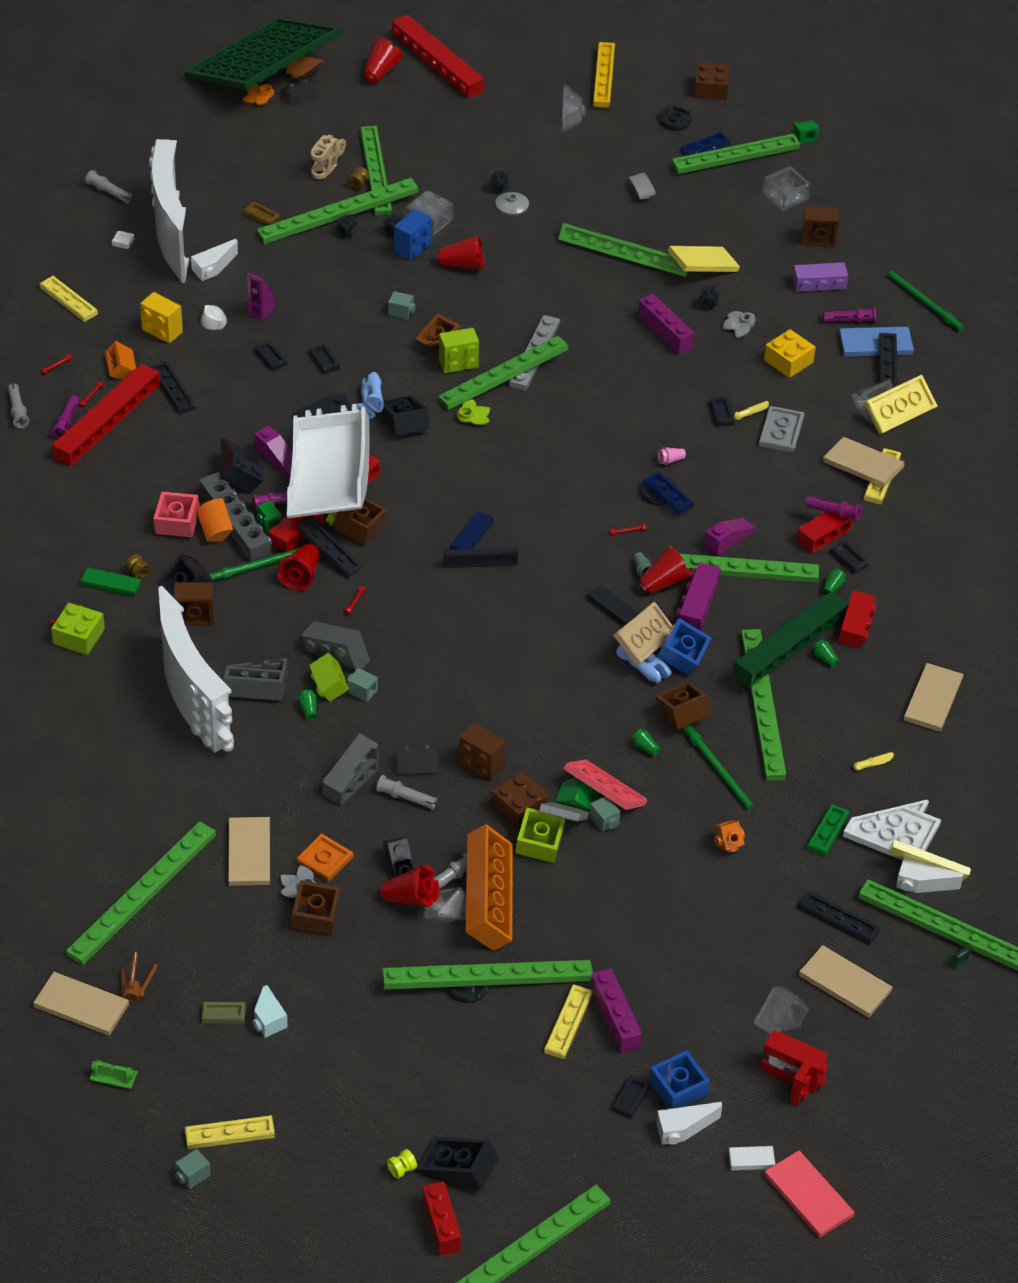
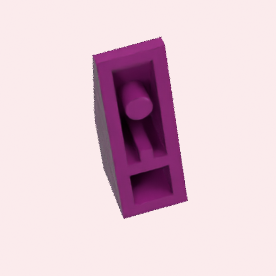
(259, 297)
(274, 449)
(726, 534)

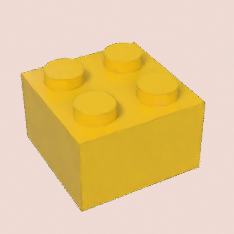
(161, 317)
(789, 353)

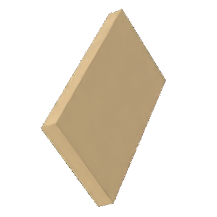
(863, 462)
(644, 633)
(933, 697)
(249, 851)
(845, 981)
(81, 1003)

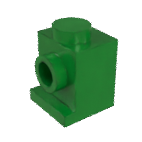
(805, 131)
(268, 516)

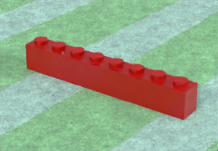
(438, 56)
(105, 415)
(286, 536)

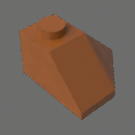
(304, 67)
(439, 324)

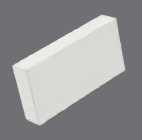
(751, 1158)

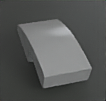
(642, 186)

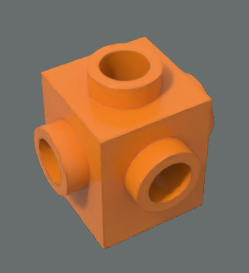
(729, 835)

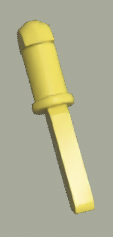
(751, 410)
(870, 762)

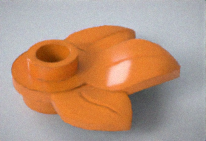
(259, 94)

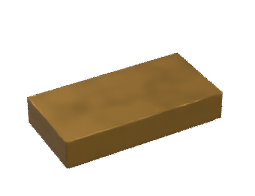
(261, 214)

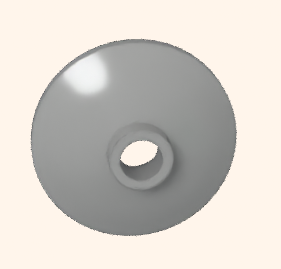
(512, 203)

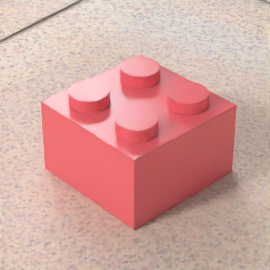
(176, 514)

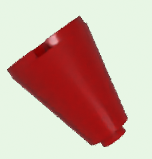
(381, 60)
(463, 254)
(299, 568)
(665, 571)
(412, 888)

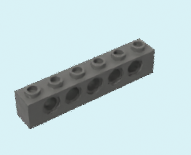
(245, 529)

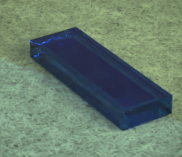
(705, 144)
(668, 492)
(472, 531)

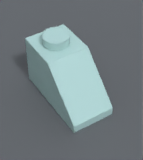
(269, 1014)

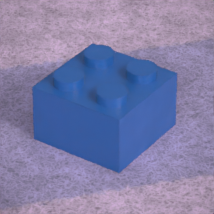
(412, 235)
(684, 647)
(679, 1081)

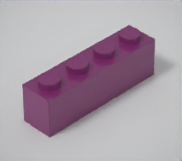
(666, 324)
(699, 595)
(616, 1011)

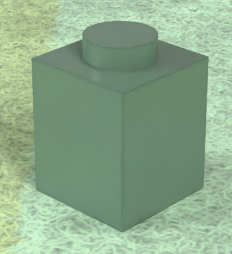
(401, 305)
(362, 684)
(604, 814)
(192, 1169)

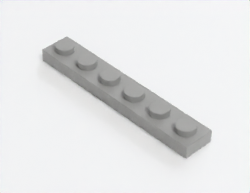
(543, 333)

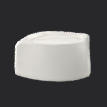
(213, 318)

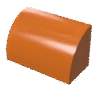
(120, 360)
(215, 520)

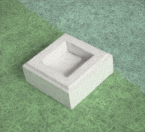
(123, 239)

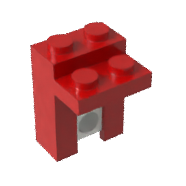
(796, 1064)

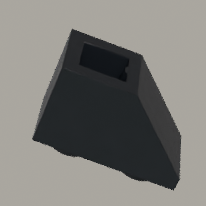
(398, 855)

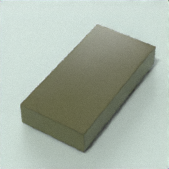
(223, 1013)

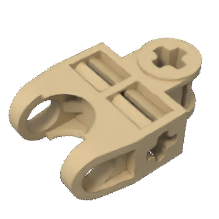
(325, 155)

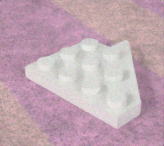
(901, 823)

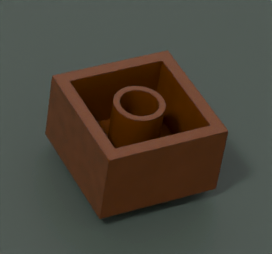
(712, 81)
(820, 226)
(361, 523)
(197, 602)
(683, 705)
(482, 751)
(515, 796)
(315, 907)

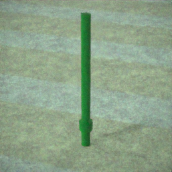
(947, 317)
(227, 572)
(697, 740)

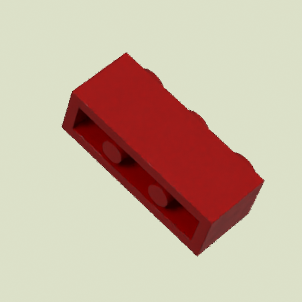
(823, 530)
(857, 619)
(441, 1218)

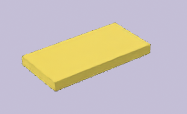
(703, 259)
(900, 404)

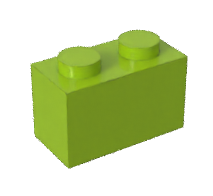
(328, 677)

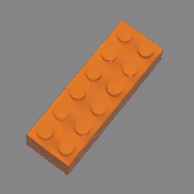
(489, 887)

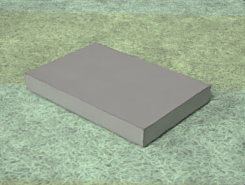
(781, 429)
(564, 811)

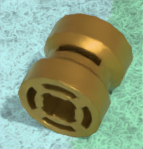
(358, 178)
(138, 567)

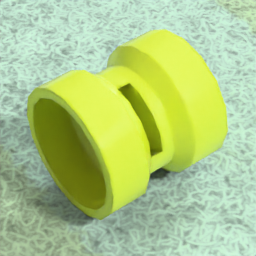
(402, 1164)

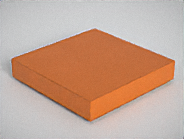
(324, 857)

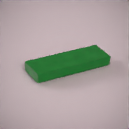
(111, 582)
(828, 830)

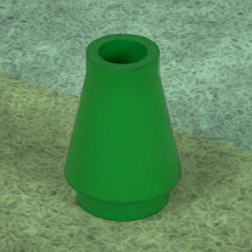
(834, 581)
(825, 653)
(308, 703)
(644, 741)

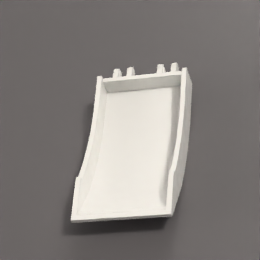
(167, 206)
(329, 462)
(193, 684)

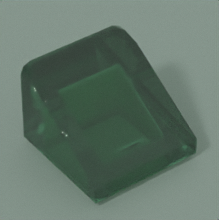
(959, 957)

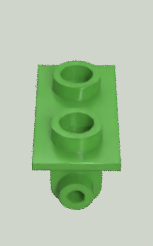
(112, 1074)

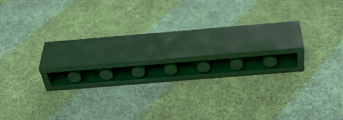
(789, 639)

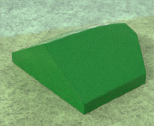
(577, 794)

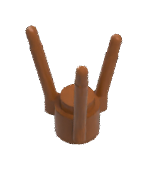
(132, 989)

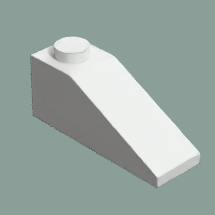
(213, 261)
(925, 877)
(682, 1123)

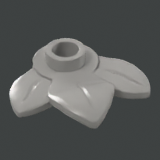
(739, 322)
(291, 882)

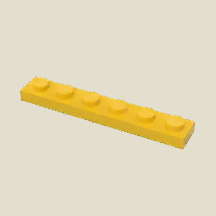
(604, 75)

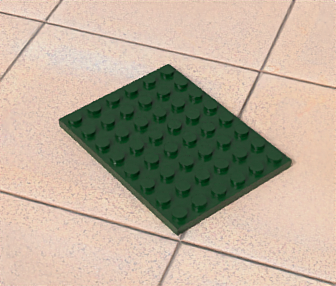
(262, 53)

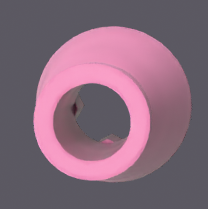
(670, 455)

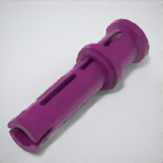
(858, 315)
(64, 422)
(278, 498)
(842, 508)

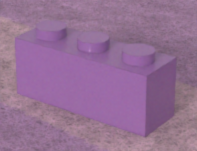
(820, 277)

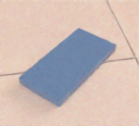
(865, 340)

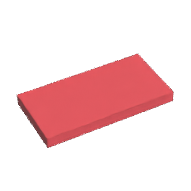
(605, 784)
(809, 1193)

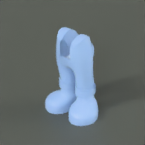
(371, 395)
(651, 667)

